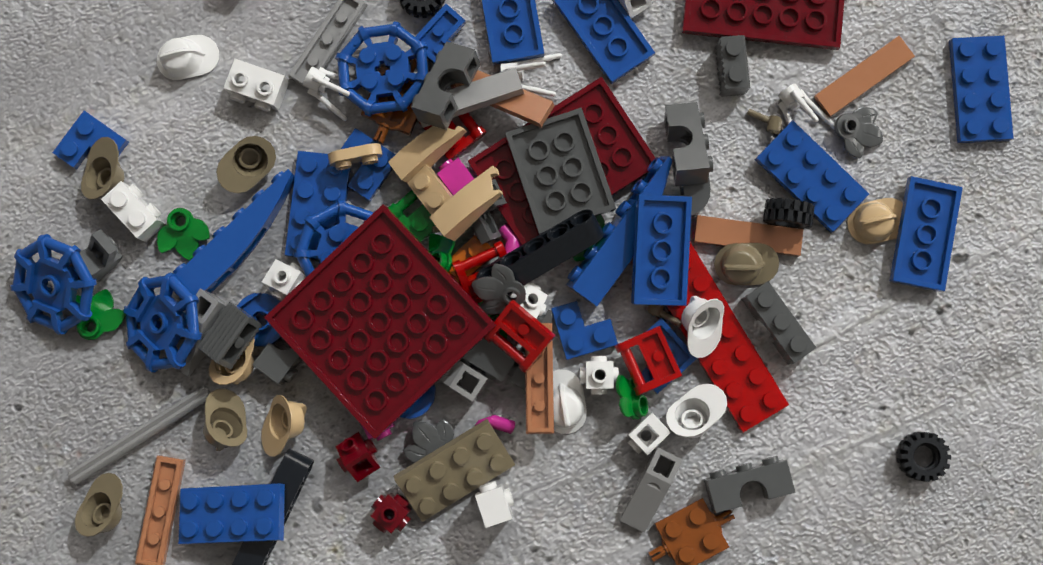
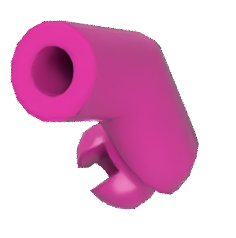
(511, 240)
(500, 423)

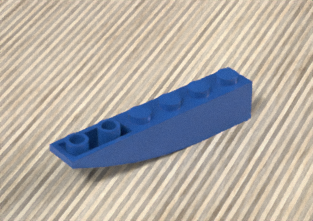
(235, 242)
(615, 250)

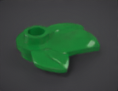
(184, 237)
(441, 250)
(103, 316)
(630, 403)

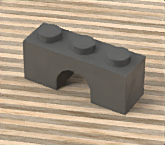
(452, 66)
(685, 125)
(786, 331)
(278, 363)
(725, 488)

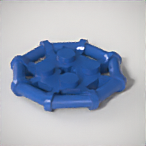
(371, 59)
(329, 238)
(64, 280)
(173, 322)

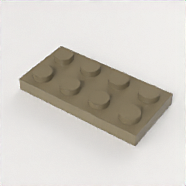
(454, 470)

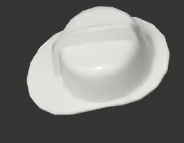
(187, 57)
(704, 325)
(568, 401)
(697, 411)

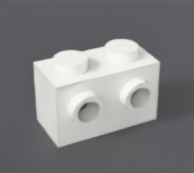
(256, 85)
(133, 211)
(494, 503)

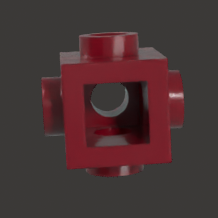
(357, 456)
(400, 508)

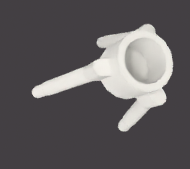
(531, 64)
(318, 81)
(795, 98)

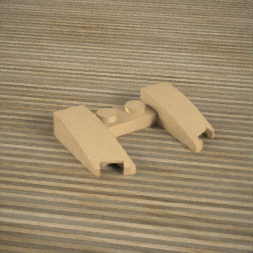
(448, 212)

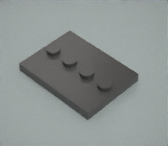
(559, 169)

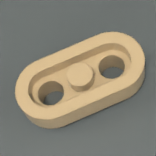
(344, 158)

